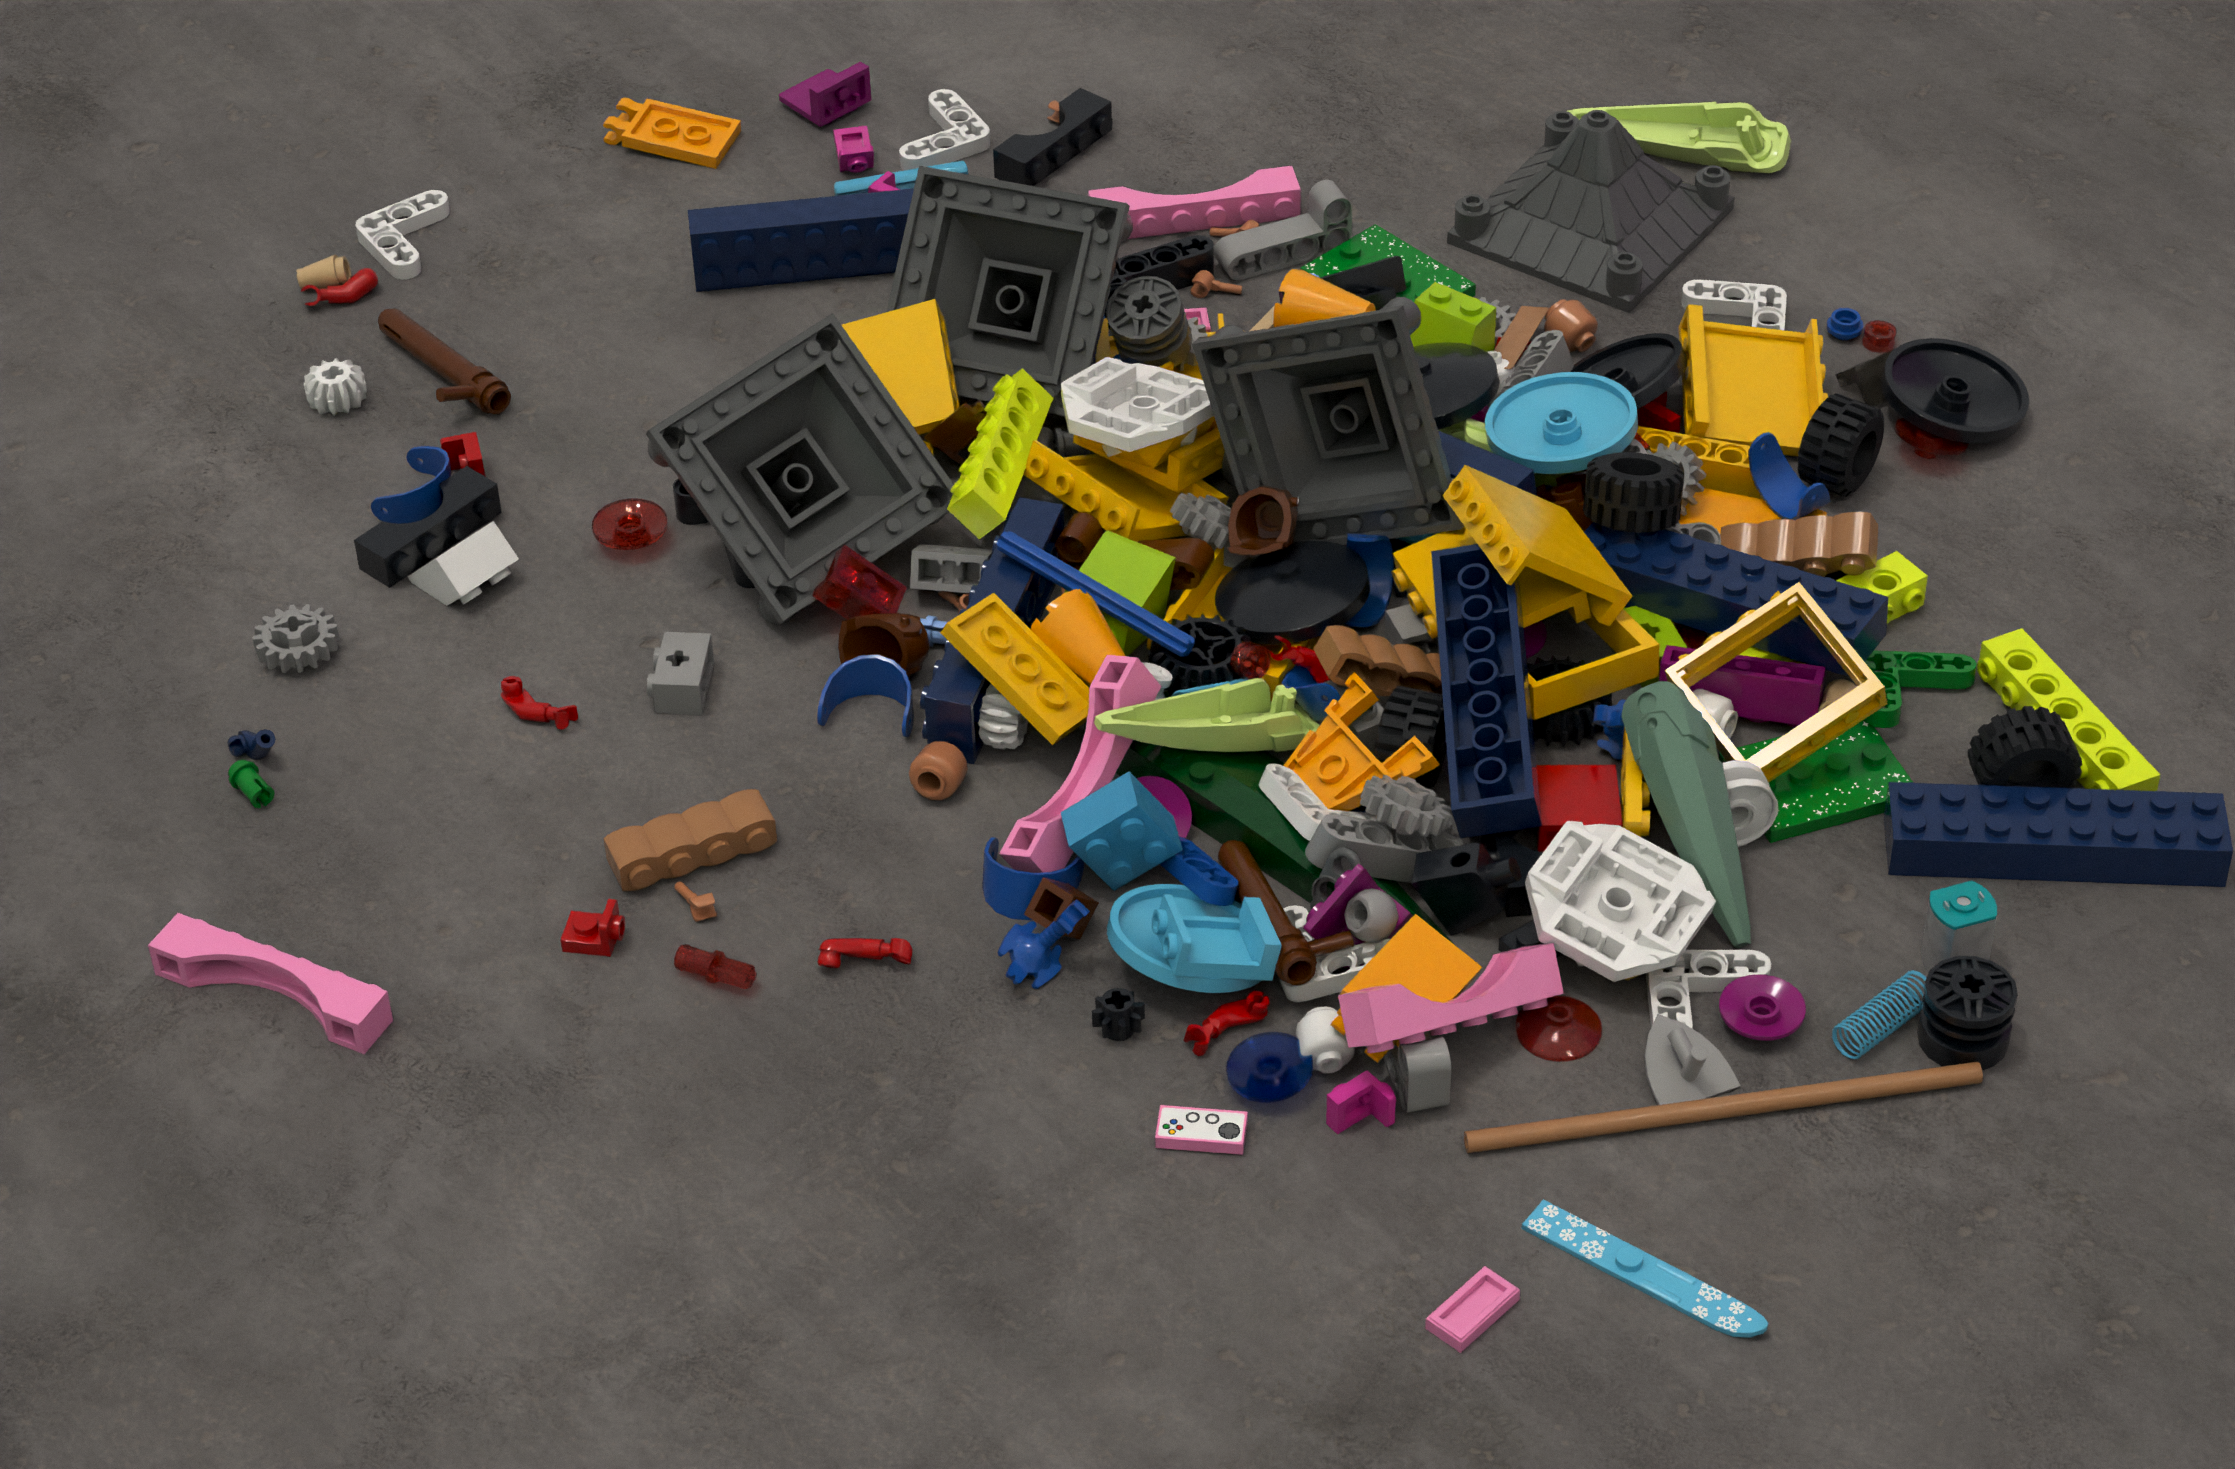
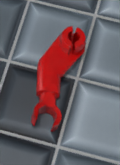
(350, 291)
(1301, 657)
(528, 709)
(867, 948)
(1225, 1016)

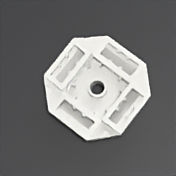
(1135, 410)
(1615, 900)

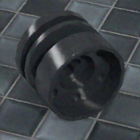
(1967, 1012)

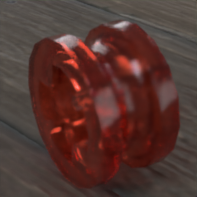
(1879, 336)
(1252, 656)

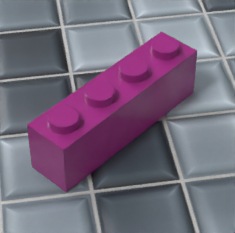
(1761, 686)

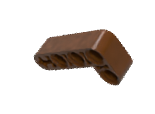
(1191, 554)

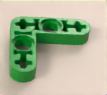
(1916, 670)

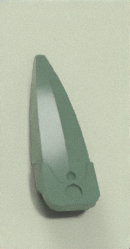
(1691, 794)

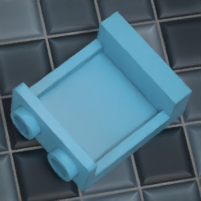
(1218, 945)

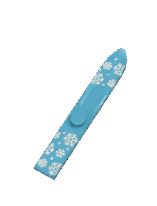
(1644, 1272)

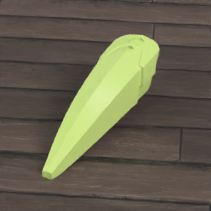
(1706, 134)
(1216, 719)

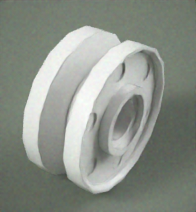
(1750, 800)

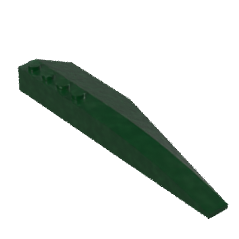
(1233, 807)

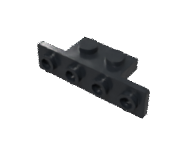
(1373, 281)

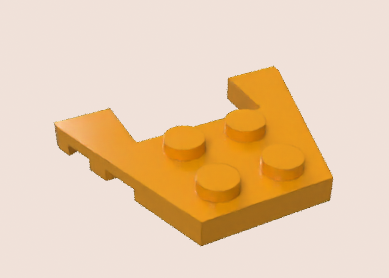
(1339, 764)

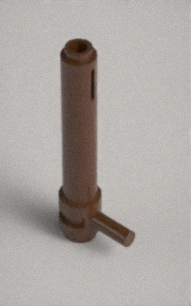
(469, 381)
(1297, 956)

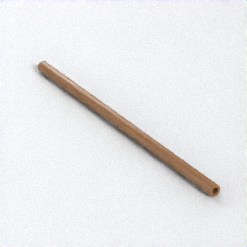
(1722, 1107)

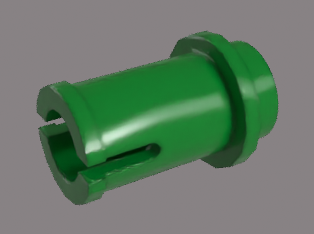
(245, 776)

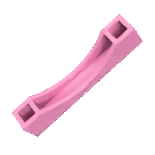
(1261, 197)
(1039, 839)
(202, 954)
(1393, 1012)

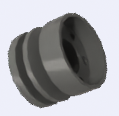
(1149, 322)

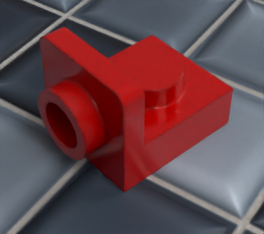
(1659, 417)
(463, 451)
(594, 932)

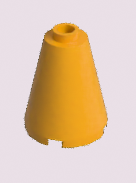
(1314, 299)
(1078, 633)

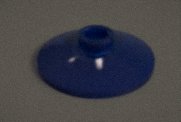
(1268, 1067)

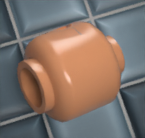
(1575, 323)
(938, 770)

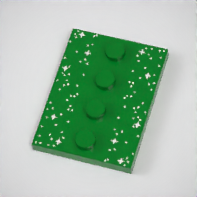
(1378, 244)
(1833, 784)

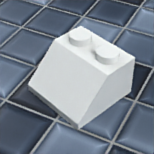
(466, 566)

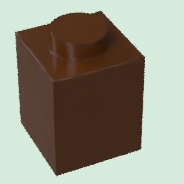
(1052, 899)

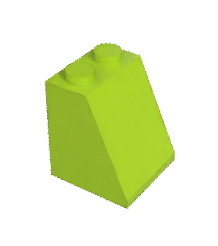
(1454, 319)
(1134, 573)

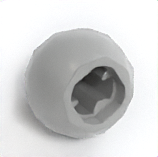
(1371, 915)

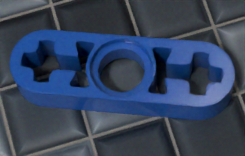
(1202, 875)

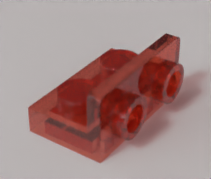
(858, 587)

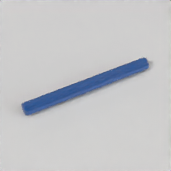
(1106, 599)

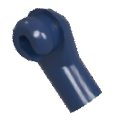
(254, 745)

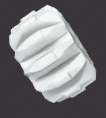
(335, 387)
(1000, 721)

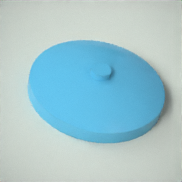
(1561, 421)
(1134, 941)

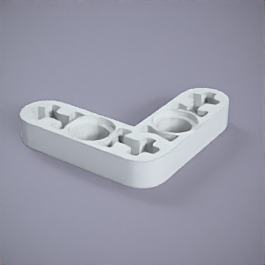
(956, 134)
(385, 229)
(1714, 294)
(1297, 800)
(1323, 981)
(1679, 984)

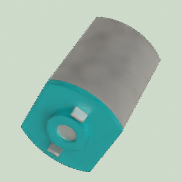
(1958, 923)

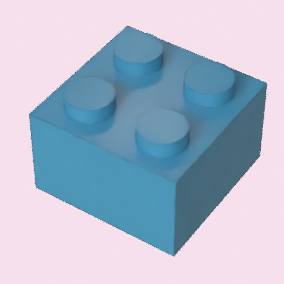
(1121, 831)

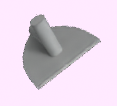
(1684, 1064)

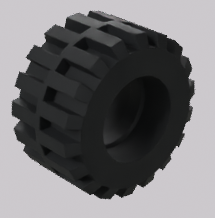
(1841, 444)
(1633, 492)
(1411, 714)
(2025, 751)

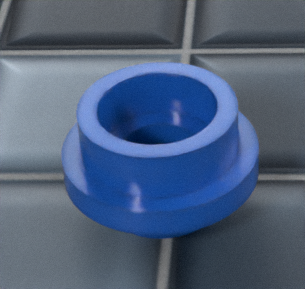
(1845, 324)

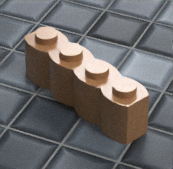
(1811, 542)
(1377, 661)
(684, 841)

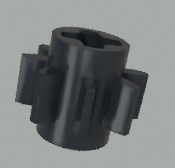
(1118, 1014)

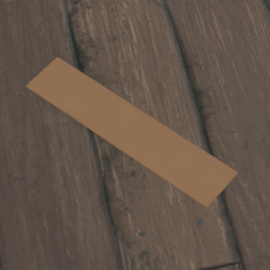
(1520, 333)

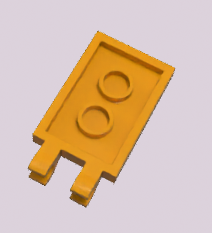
(672, 131)
(1726, 508)
(1421, 963)

